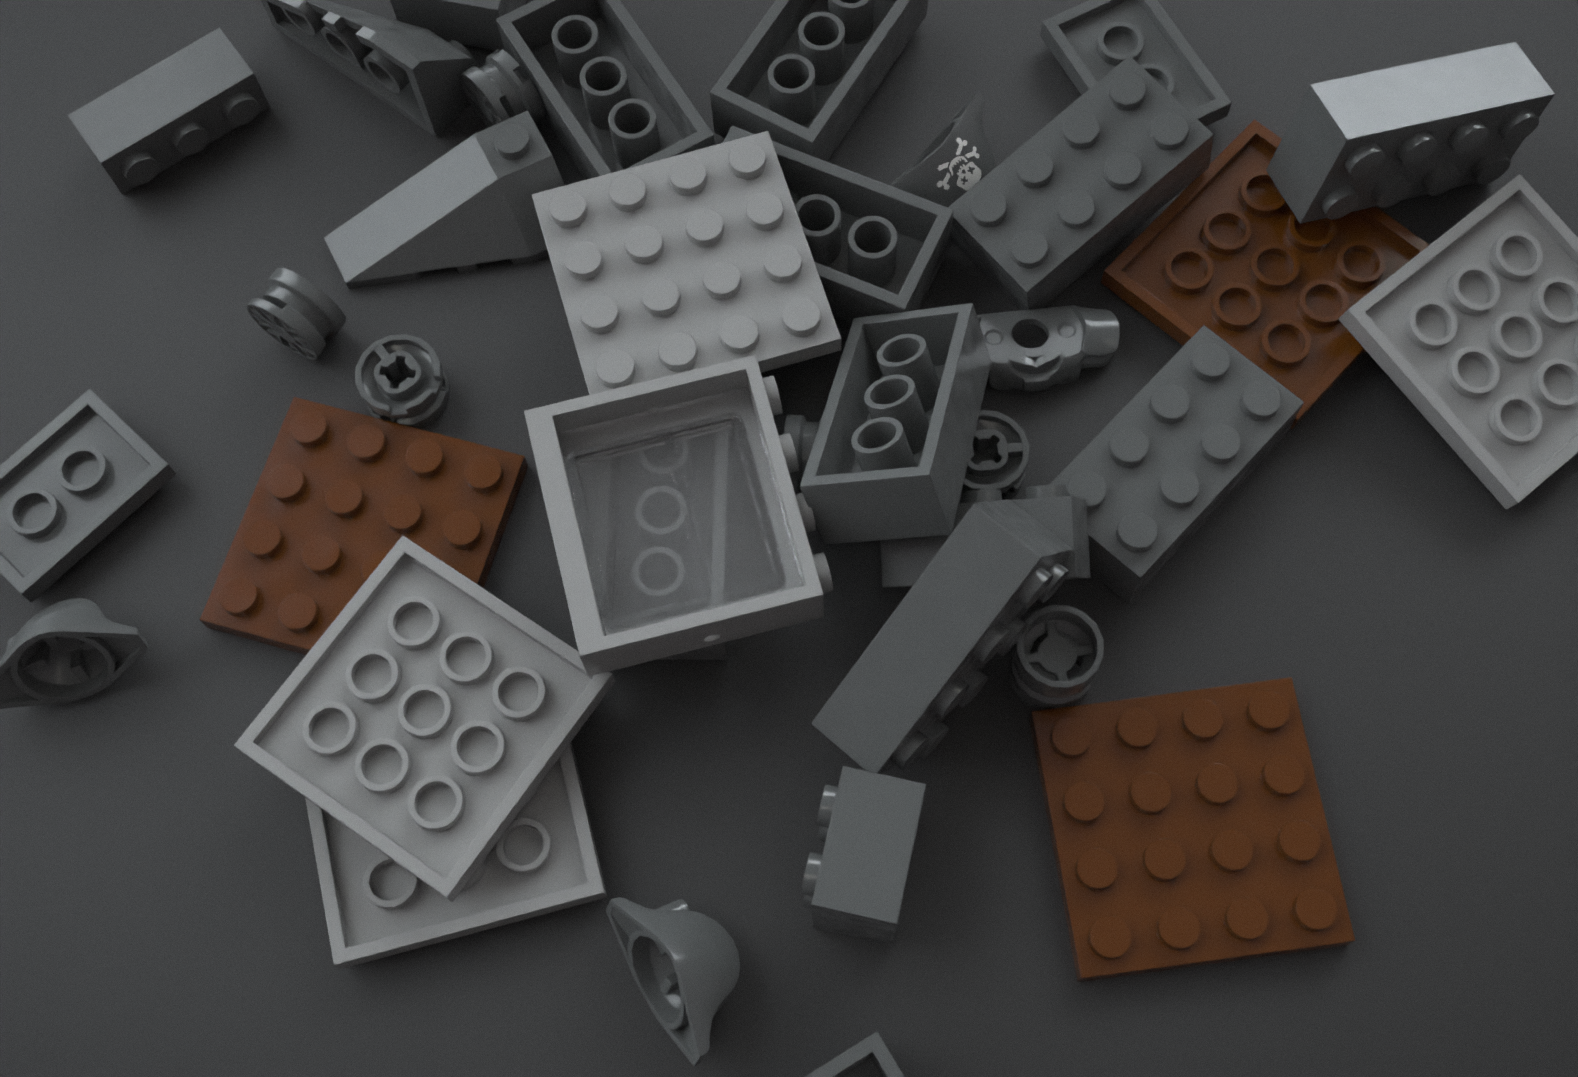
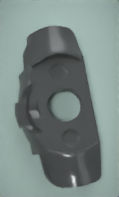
(1075, 341)

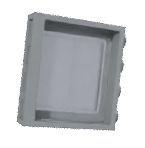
(676, 514)

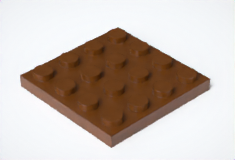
(1257, 276)
(337, 504)
(1188, 830)

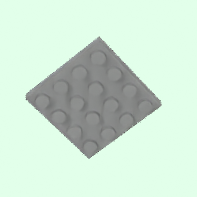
(686, 266)
(1487, 339)
(425, 716)
(534, 869)

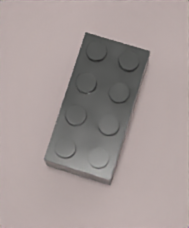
(813, 69)
(601, 84)
(1407, 131)
(1080, 186)
(866, 238)
(898, 426)
(1175, 458)
(943, 636)

